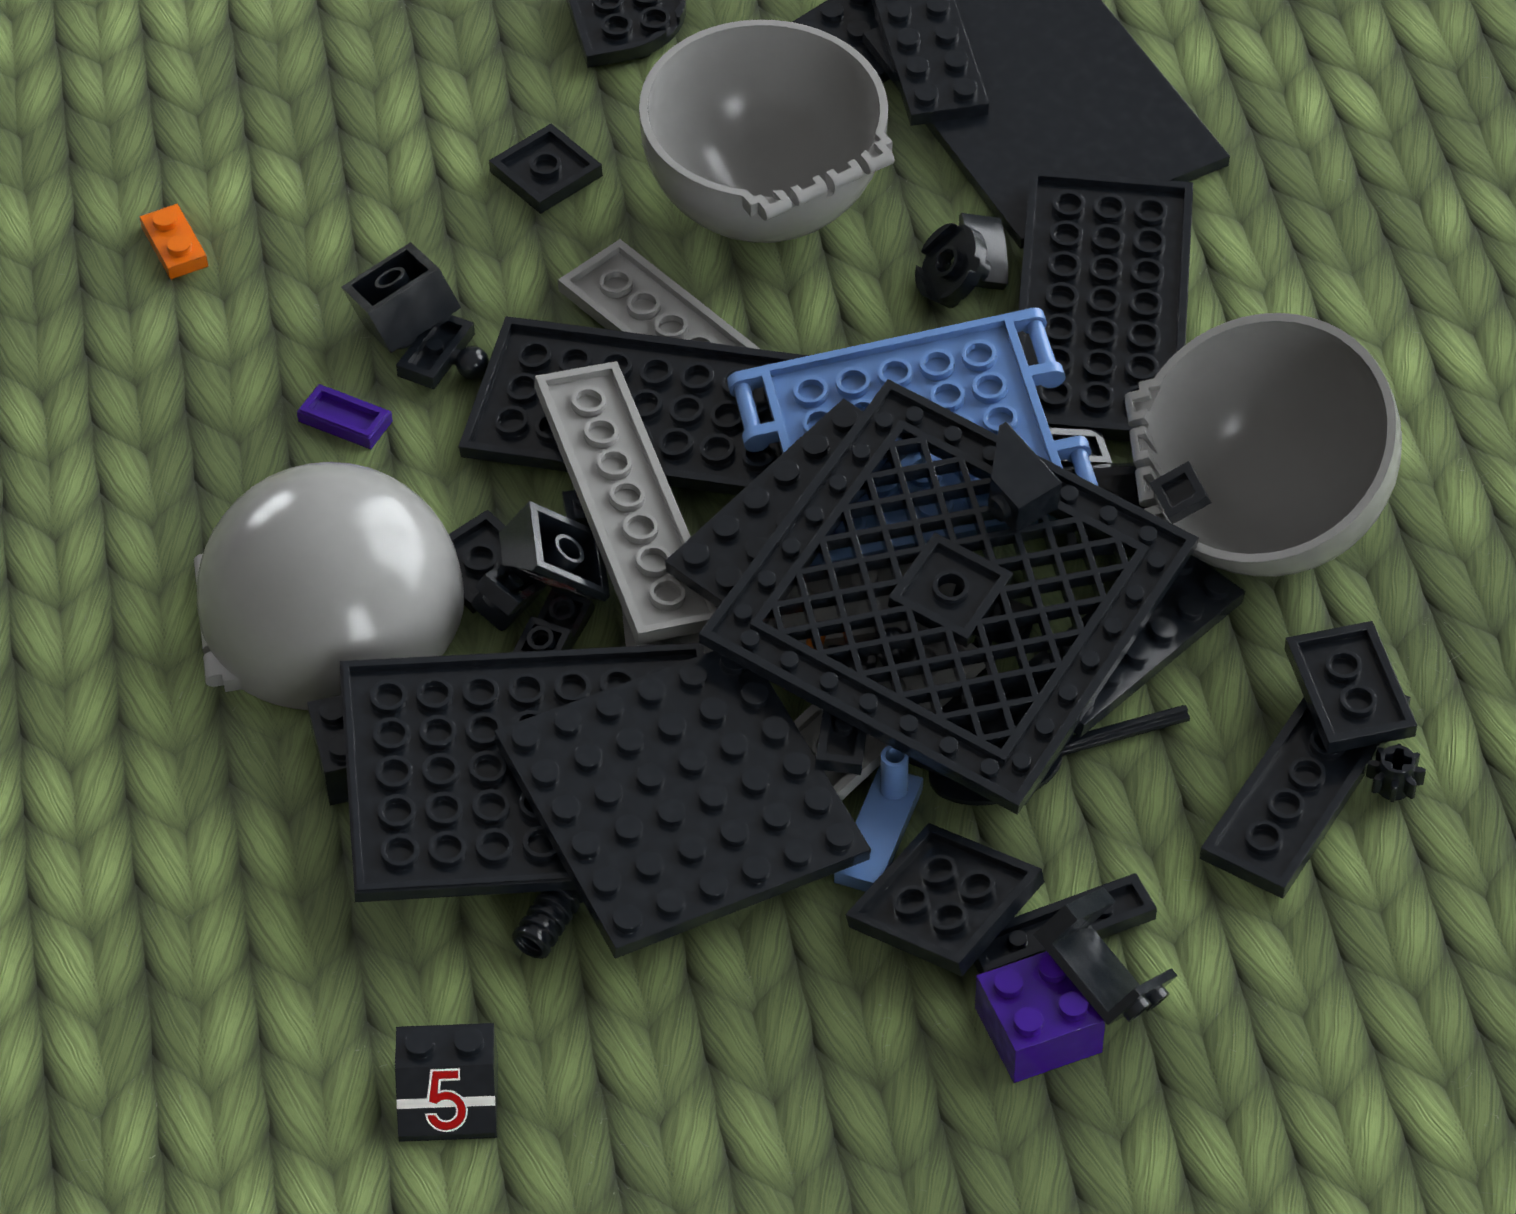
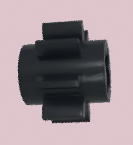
(1395, 772)

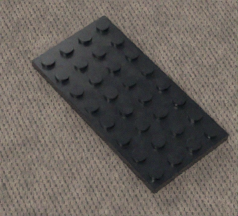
(1113, 283)
(672, 380)

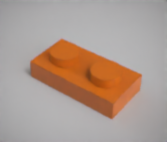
(174, 241)

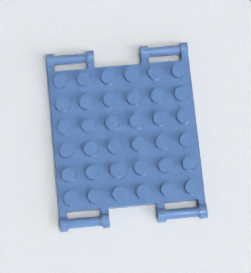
(963, 367)

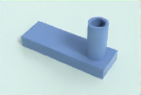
(884, 818)

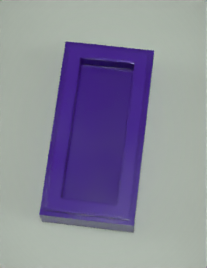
(344, 416)

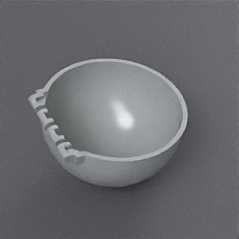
(764, 128)
(1284, 435)
(320, 574)

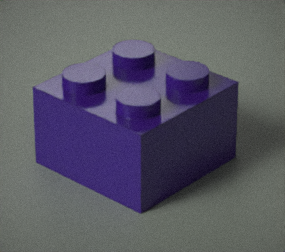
(1037, 1017)

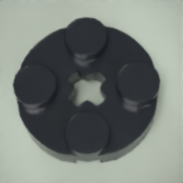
(953, 283)

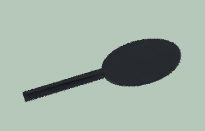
(960, 794)

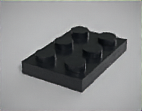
(1350, 687)

